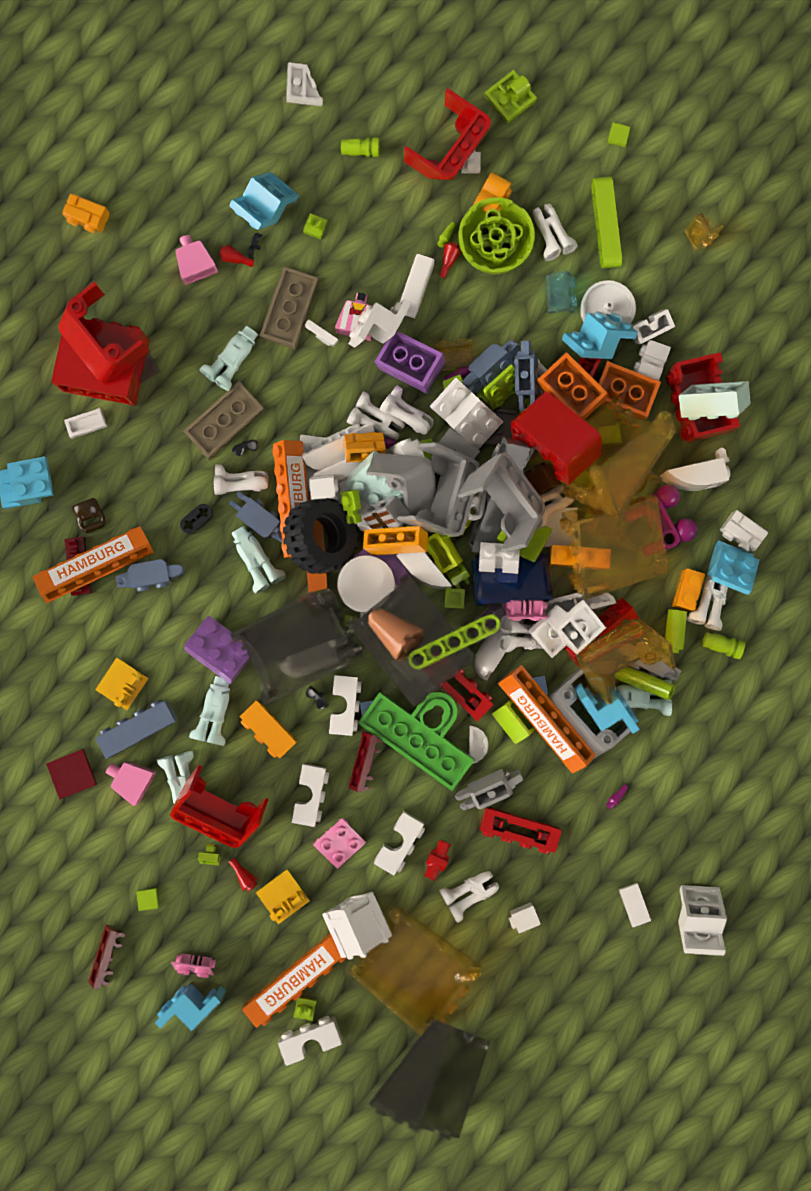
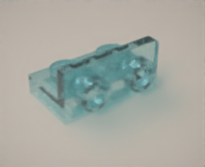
(561, 292)

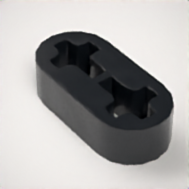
(199, 523)

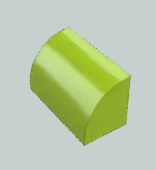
(513, 721)

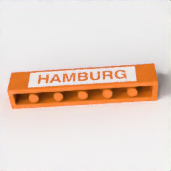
(290, 479)
(92, 564)
(547, 719)
(292, 982)

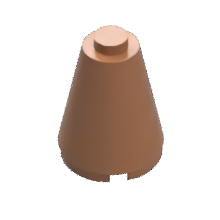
(395, 633)

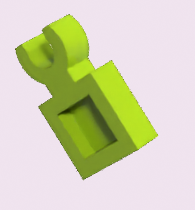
(351, 503)

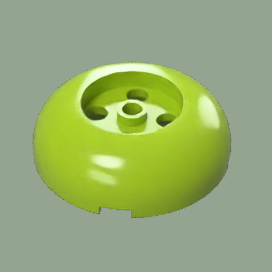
(519, 236)

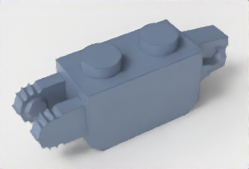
(490, 365)
(526, 374)
(149, 574)

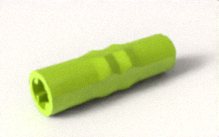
(646, 682)

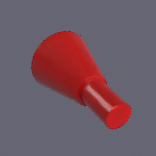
(231, 255)
(450, 255)
(245, 878)

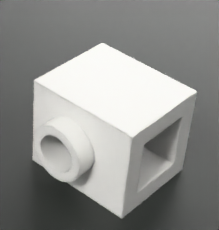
(524, 918)

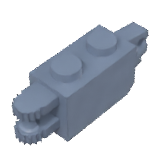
(258, 518)

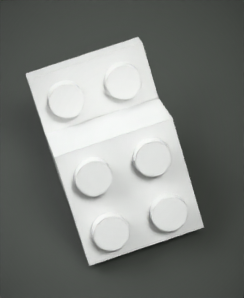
(378, 322)
(466, 413)
(571, 629)
(702, 920)

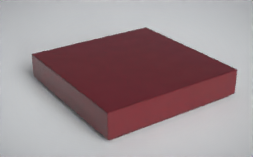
(71, 774)

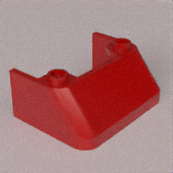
(472, 126)
(103, 363)
(214, 815)

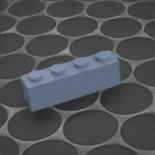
(136, 729)

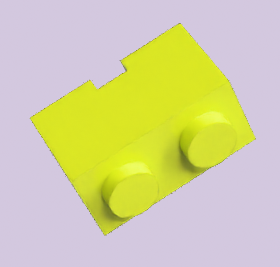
(443, 552)

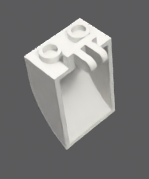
(700, 475)
(423, 570)

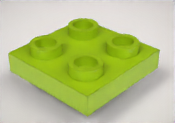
(511, 96)

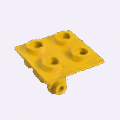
(122, 684)
(282, 896)

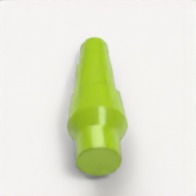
(445, 236)

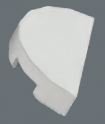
(321, 334)
(477, 743)

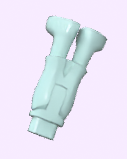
(231, 357)
(255, 558)
(640, 699)
(213, 711)
(168, 764)

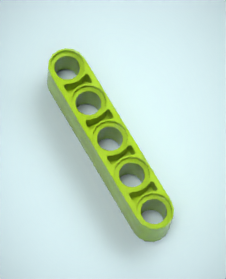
(606, 222)
(461, 634)

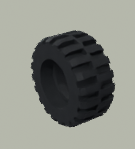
(301, 541)

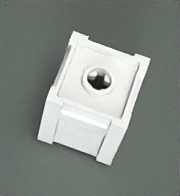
(357, 925)

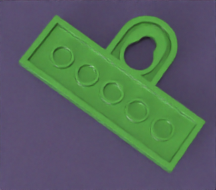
(417, 740)

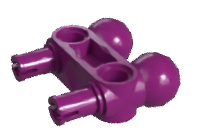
(684, 529)

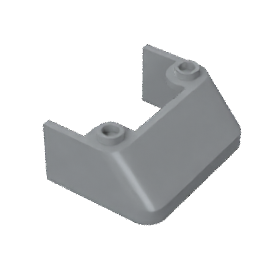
(407, 474)
(513, 496)
(448, 510)
(563, 697)

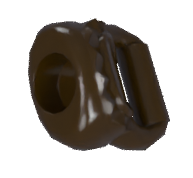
(87, 510)

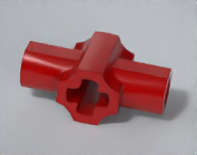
(437, 860)

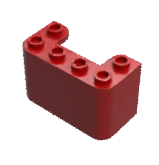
(692, 372)
(558, 436)

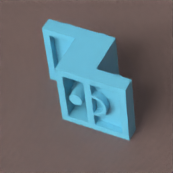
(264, 200)
(599, 335)
(25, 483)
(733, 567)
(606, 714)
(190, 1006)

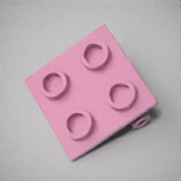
(519, 610)
(339, 843)
(184, 967)

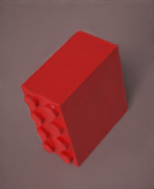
(75, 377)

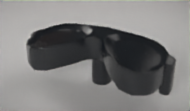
(256, 237)
(239, 448)
(320, 701)

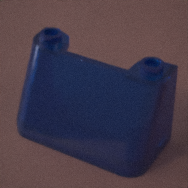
(530, 583)

